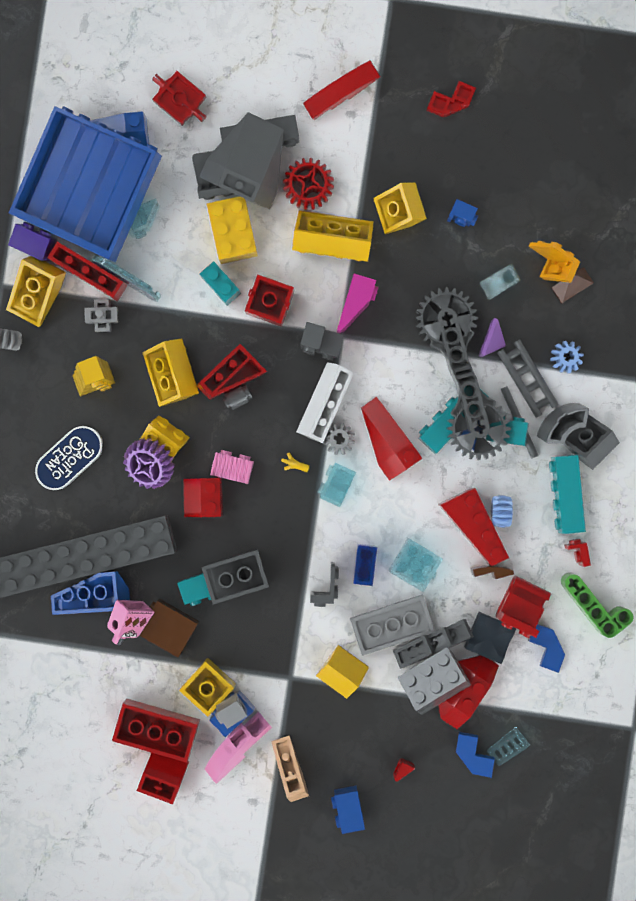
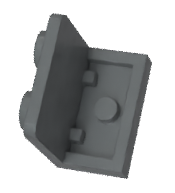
(205, 188)
(320, 599)

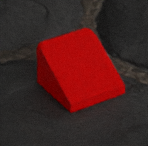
(402, 769)

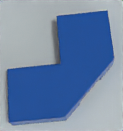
(553, 654)
(476, 763)

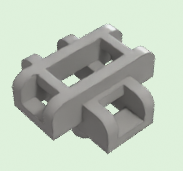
(100, 313)

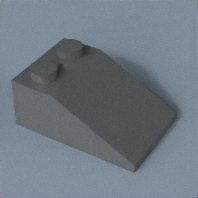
(235, 576)

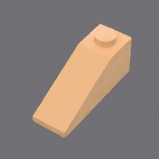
(289, 769)

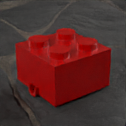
(269, 300)

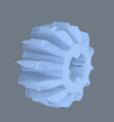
(573, 354)
(501, 511)

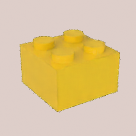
(207, 687)

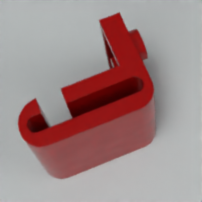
(522, 606)

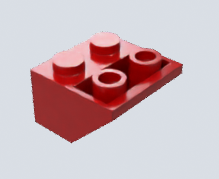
(162, 777)

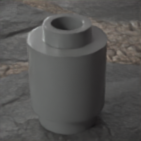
(237, 397)

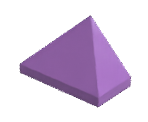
(493, 339)

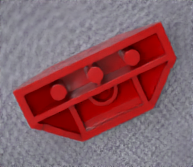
(461, 706)

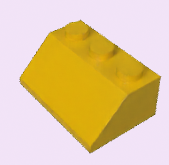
(170, 372)

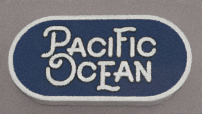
(69, 458)

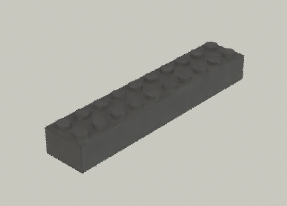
(86, 555)

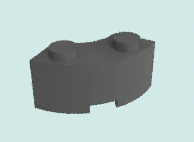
(562, 422)

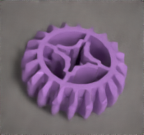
(148, 463)

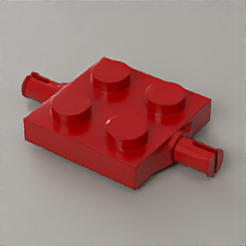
(179, 98)

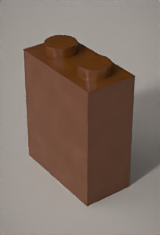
(169, 627)

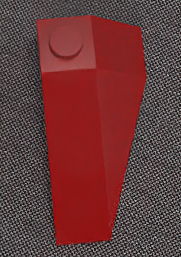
(390, 444)

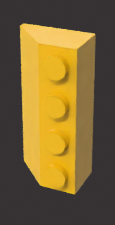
(332, 236)

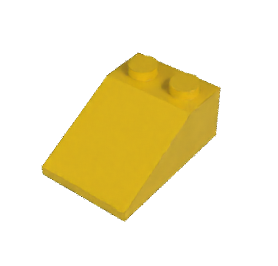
(35, 290)

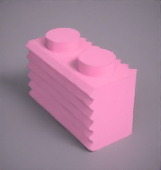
(232, 467)

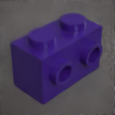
(31, 241)

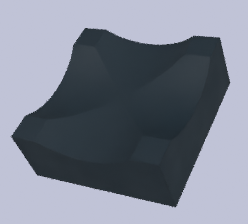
(489, 638)

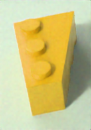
(93, 375)

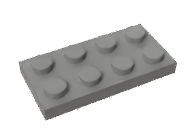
(392, 625)

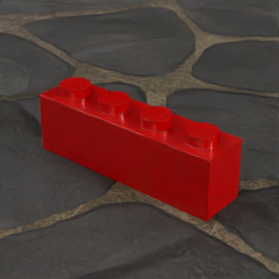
(87, 271)

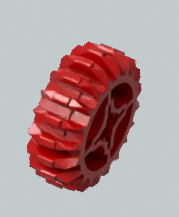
(314, 169)

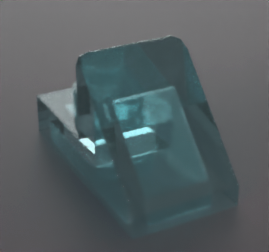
(500, 281)

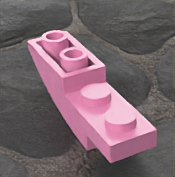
(235, 745)

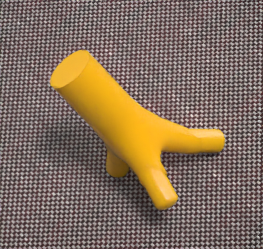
(294, 464)

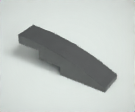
(433, 643)

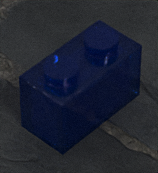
(364, 564)

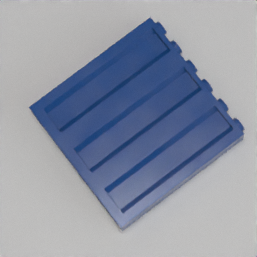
(85, 182)

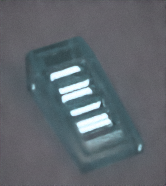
(518, 748)

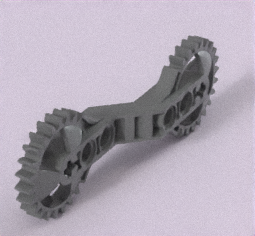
(462, 373)

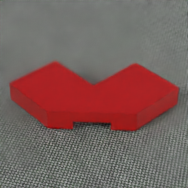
(445, 106)

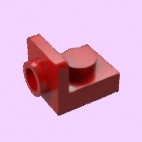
(582, 553)

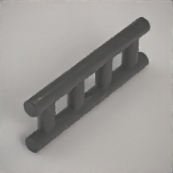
(526, 390)

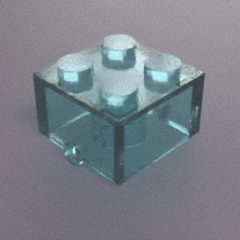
(415, 564)

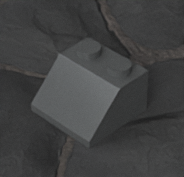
(592, 442)

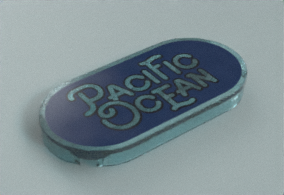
(127, 278)

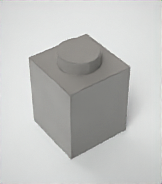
(231, 711)

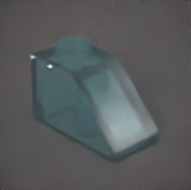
(144, 219)

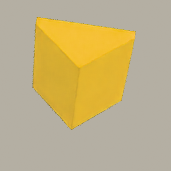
(342, 672)

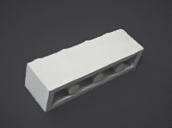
(325, 402)

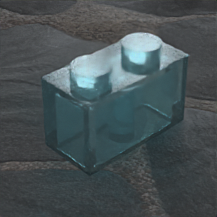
(337, 484)

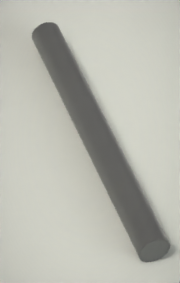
(515, 413)

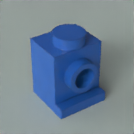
(463, 214)

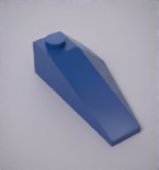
(130, 124)
(91, 595)

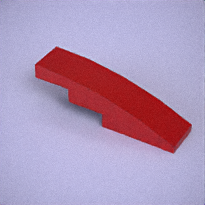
(341, 89)

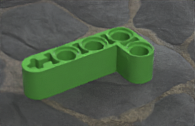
(591, 603)

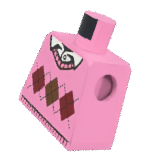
(128, 619)

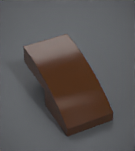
(496, 571)

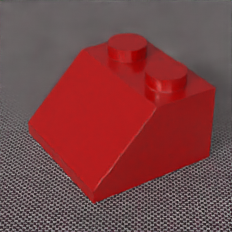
(203, 497)

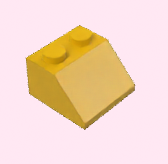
(400, 207)

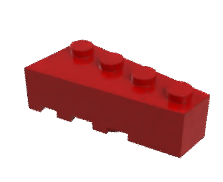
(475, 524)

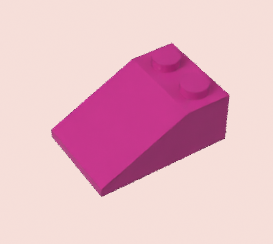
(358, 299)

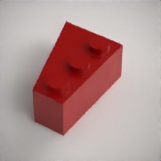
(230, 373)

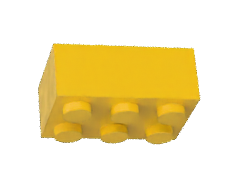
(232, 229)

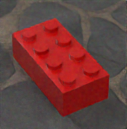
(156, 730)

